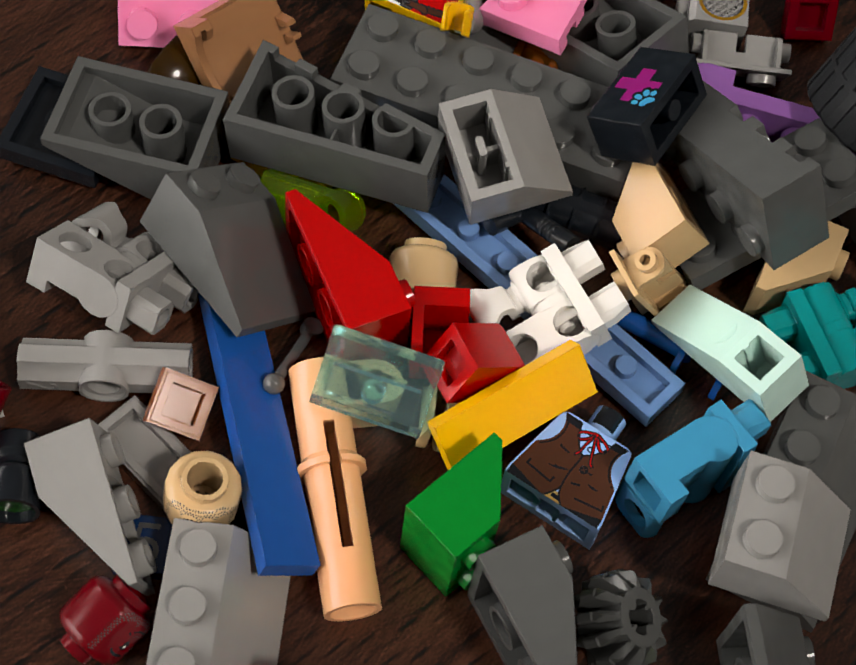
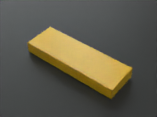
(515, 403)

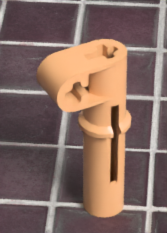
(346, 573)

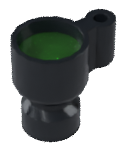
(17, 488)

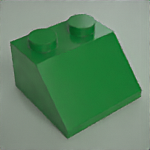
(456, 518)

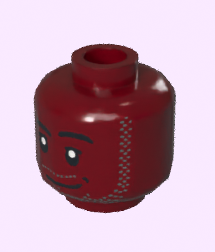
(104, 620)

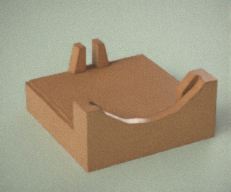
(228, 35)

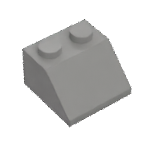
(781, 537)

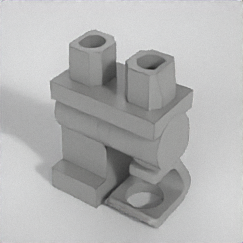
(111, 277)

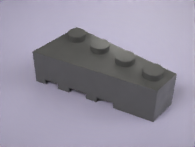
(331, 134)
(751, 180)

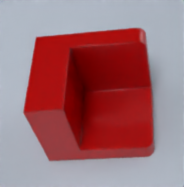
(434, 313)
(473, 359)

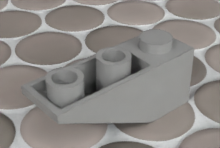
(83, 486)

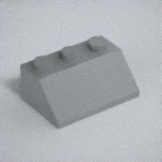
(215, 602)

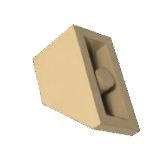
(656, 216)
(807, 269)

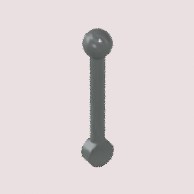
(310, 330)

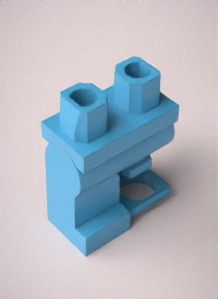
(689, 464)

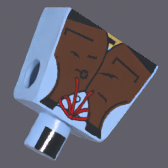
(571, 473)

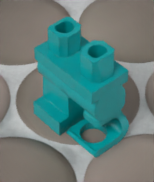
(820, 329)

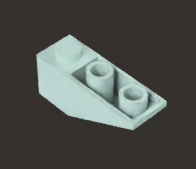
(734, 349)

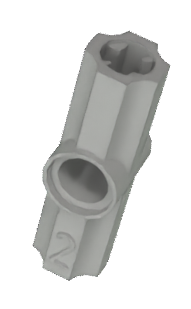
(101, 366)

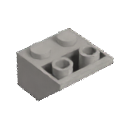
(501, 153)

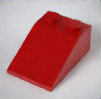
(346, 276)

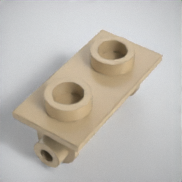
(647, 279)

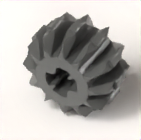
(619, 619)

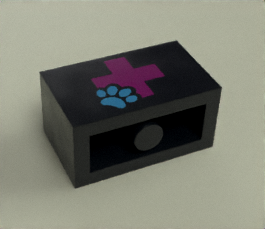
(647, 105)

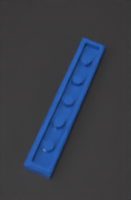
(261, 452)

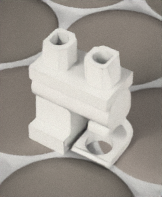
(553, 295)

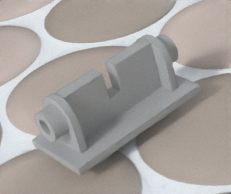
(757, 64)

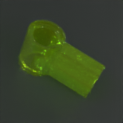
(347, 203)

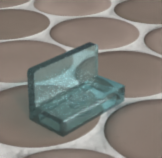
(376, 381)

